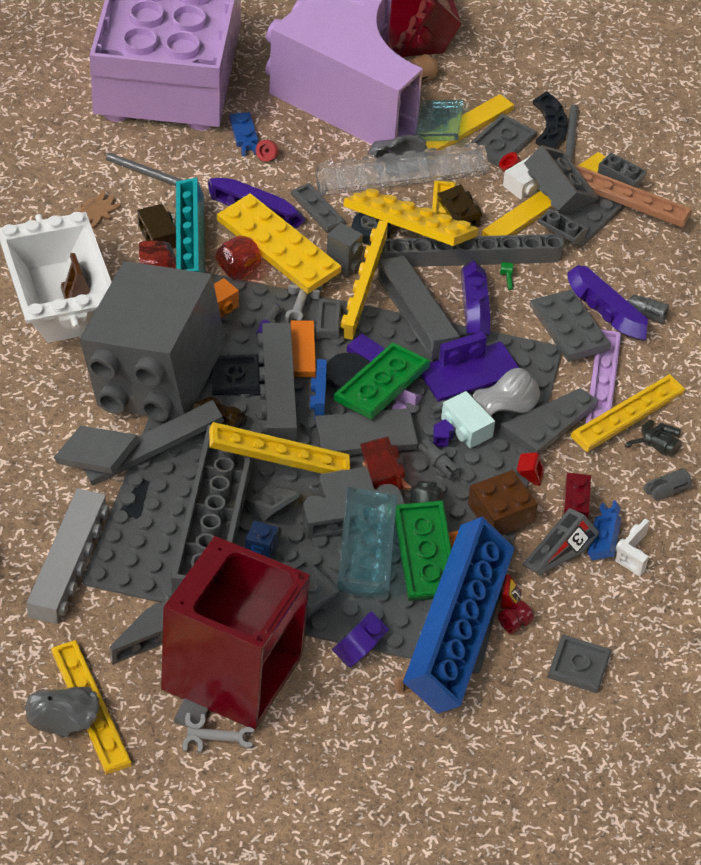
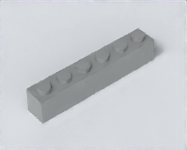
(67, 556)

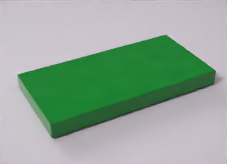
(381, 380)
(422, 546)

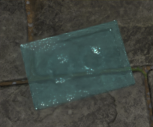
(440, 119)

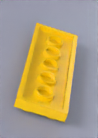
(410, 217)
(280, 243)

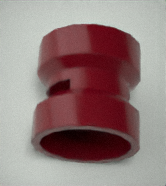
(517, 616)

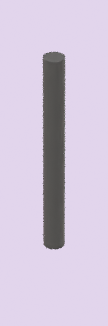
(571, 133)
(142, 169)

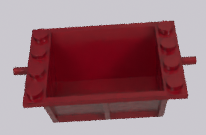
(422, 26)

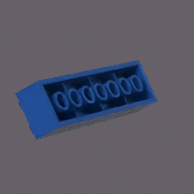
(459, 616)

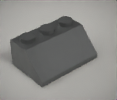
(559, 179)

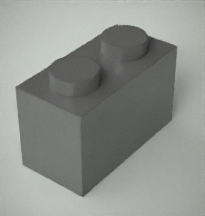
(345, 248)

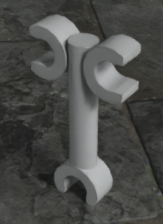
(301, 298)
(196, 733)

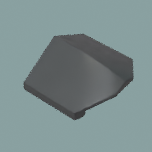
(270, 500)

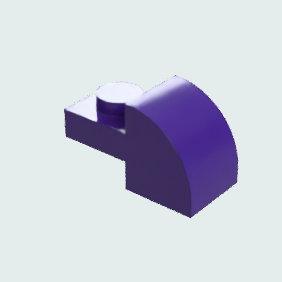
(360, 639)

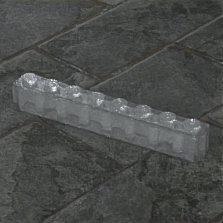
(401, 170)

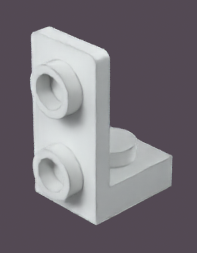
(627, 555)

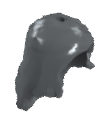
(398, 145)
(62, 710)

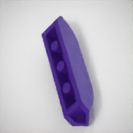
(230, 191)
(475, 299)
(608, 303)

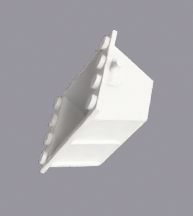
(40, 262)

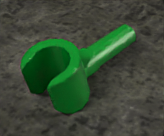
(507, 269)

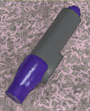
(269, 318)

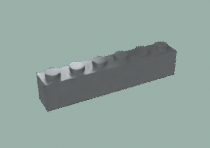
(416, 304)
(278, 381)

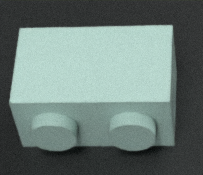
(469, 419)

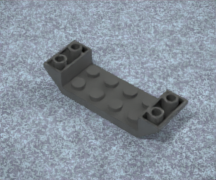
(589, 220)

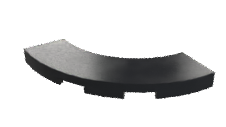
(555, 120)

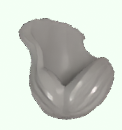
(513, 392)

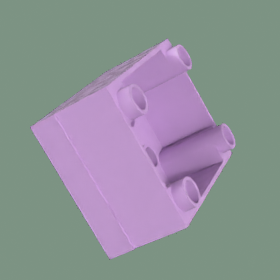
(164, 60)

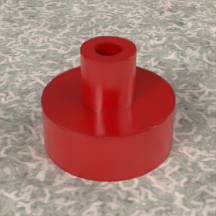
(267, 150)
(509, 161)

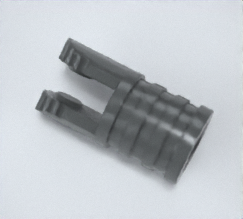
(650, 307)
(668, 484)

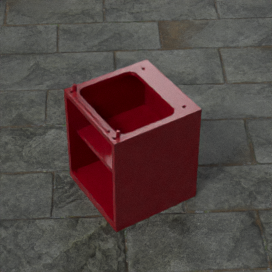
(234, 631)

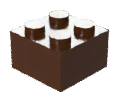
(503, 502)

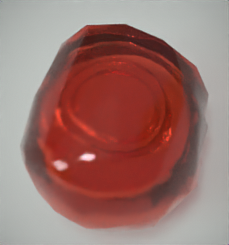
(157, 254)
(238, 257)

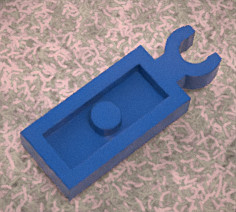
(244, 132)
(318, 386)
(608, 527)

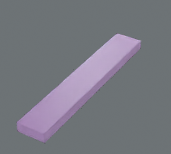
(604, 375)

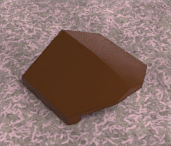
(75, 281)

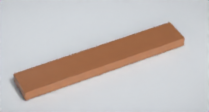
(636, 198)

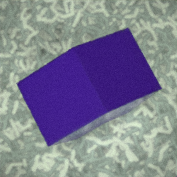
(442, 433)

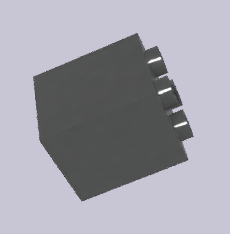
(153, 341)

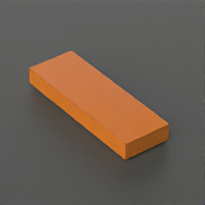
(303, 348)

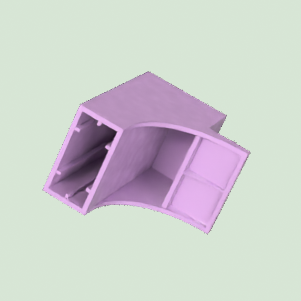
(339, 68)

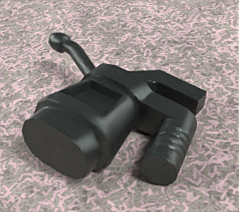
(661, 438)

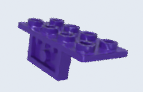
(467, 366)

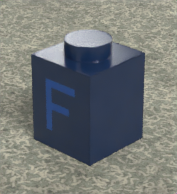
(262, 539)

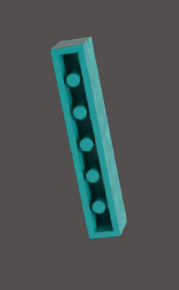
(190, 226)

